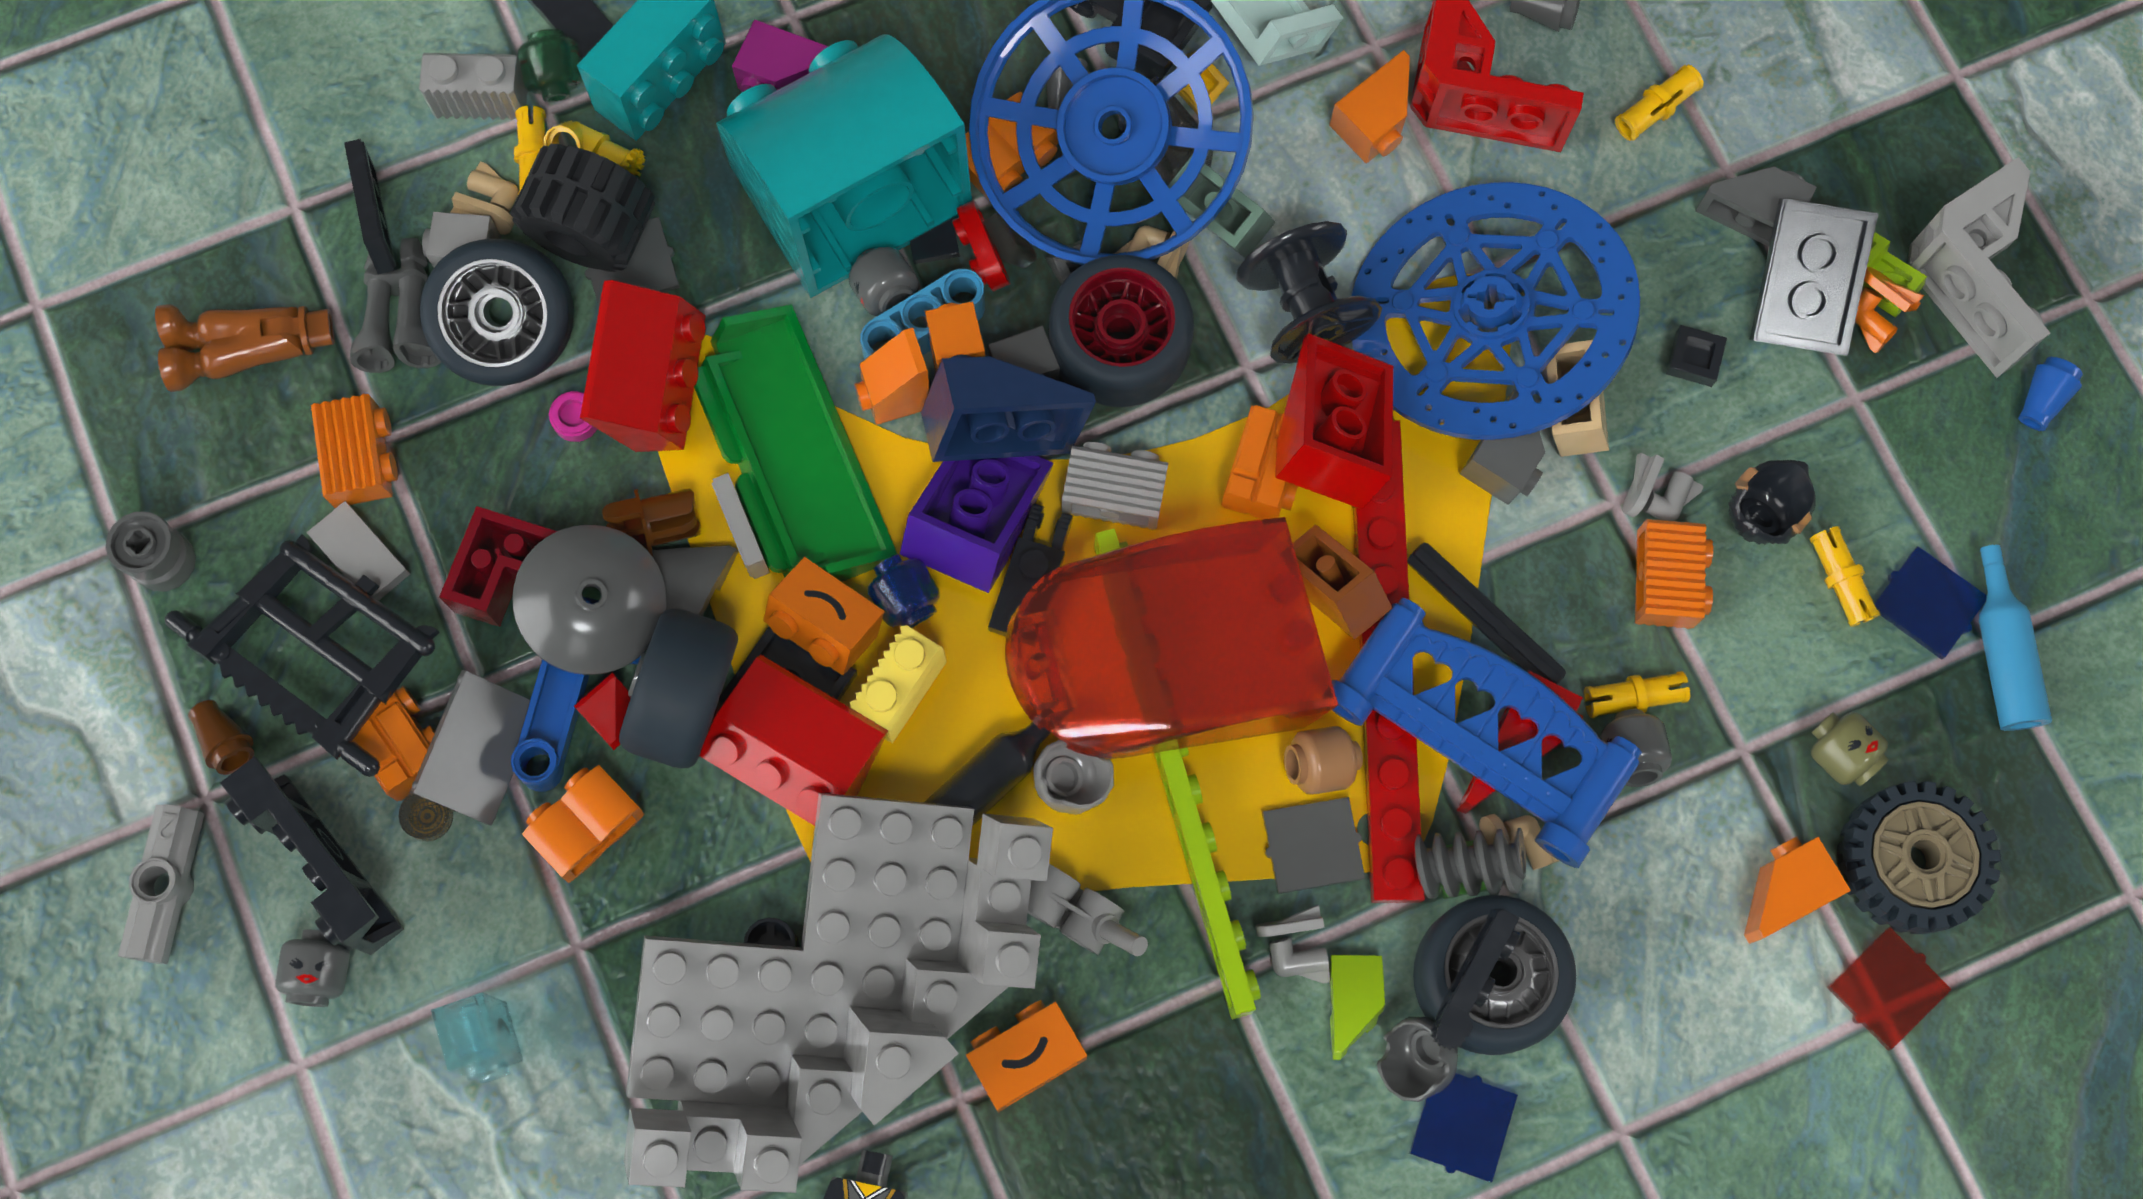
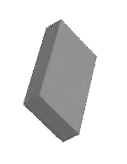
(739, 526)
(357, 550)

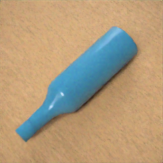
(2011, 651)

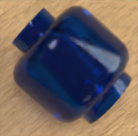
(904, 591)

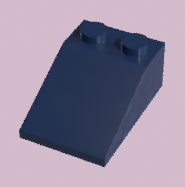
(1000, 411)

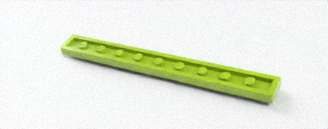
(1197, 843)

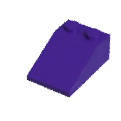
(974, 516)

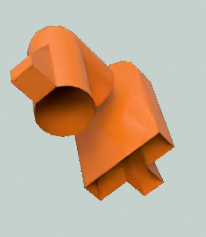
(1873, 325)

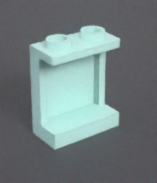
(1278, 27)

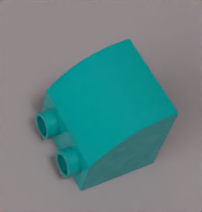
(848, 157)

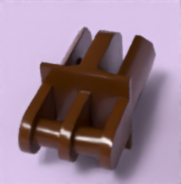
(655, 518)

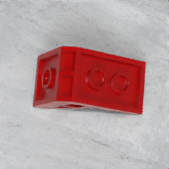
(1478, 104)

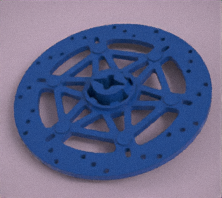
(1513, 311)

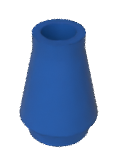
(2049, 391)

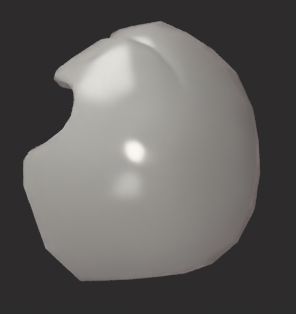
(1072, 780)

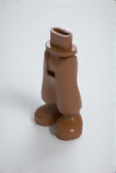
(235, 340)

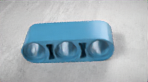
(931, 297)

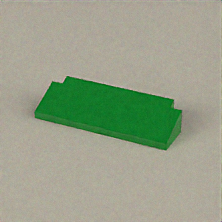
(791, 447)

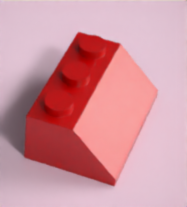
(643, 367)
(791, 739)

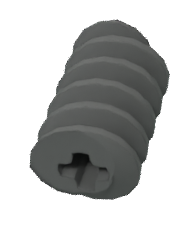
(1471, 864)

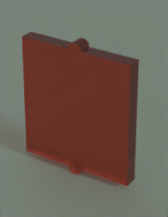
(1889, 988)

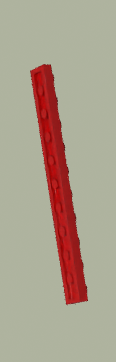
(1388, 749)

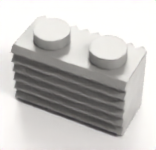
(472, 85)
(1114, 485)

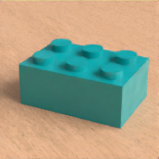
(650, 60)

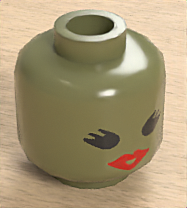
(1849, 748)

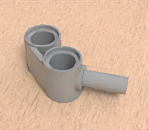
(1081, 914)

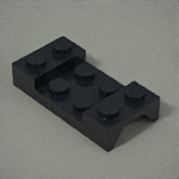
(350, 906)

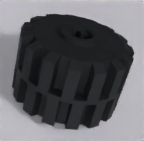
(583, 207)

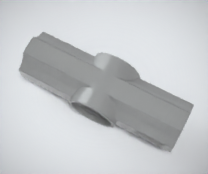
(152, 917)

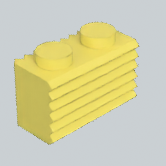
(900, 681)

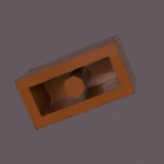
(1339, 582)

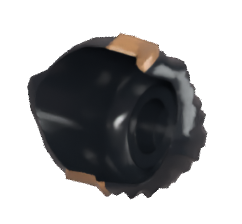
(1773, 501)

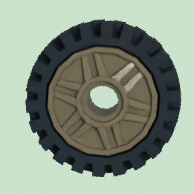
(1955, 851)

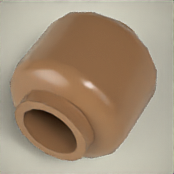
(1322, 760)

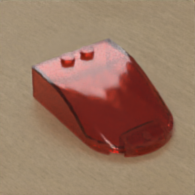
(1171, 644)

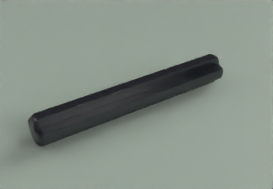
(1484, 613)

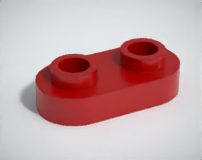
(972, 231)

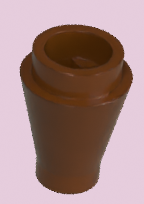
(220, 738)

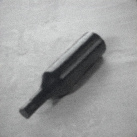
(992, 771)

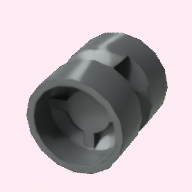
(150, 551)

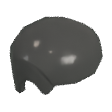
(1414, 1063)

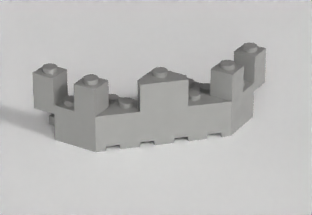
(798, 1041)

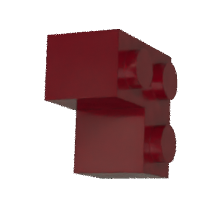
(488, 564)

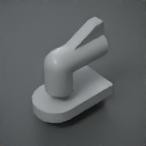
(1640, 495)
(1285, 962)

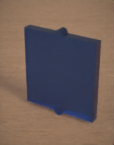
(1930, 602)
(1464, 1127)

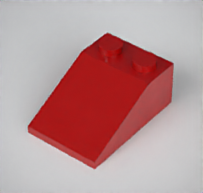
(1337, 424)

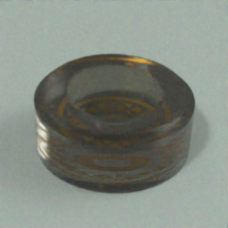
(424, 818)

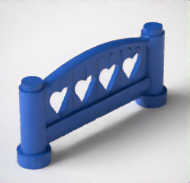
(1568, 802)

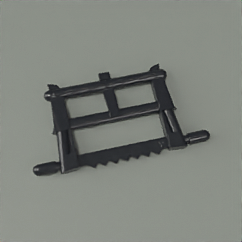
(374, 684)

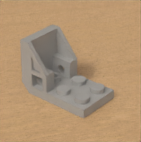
(1965, 283)

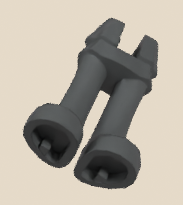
(373, 347)

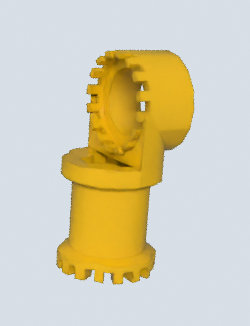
(598, 143)

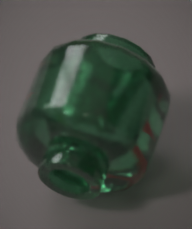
(550, 64)

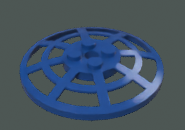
(1081, 121)

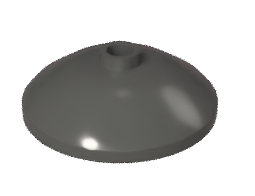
(580, 634)

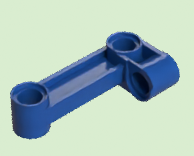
(550, 723)

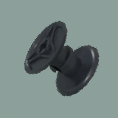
(1297, 266)

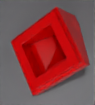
(606, 709)

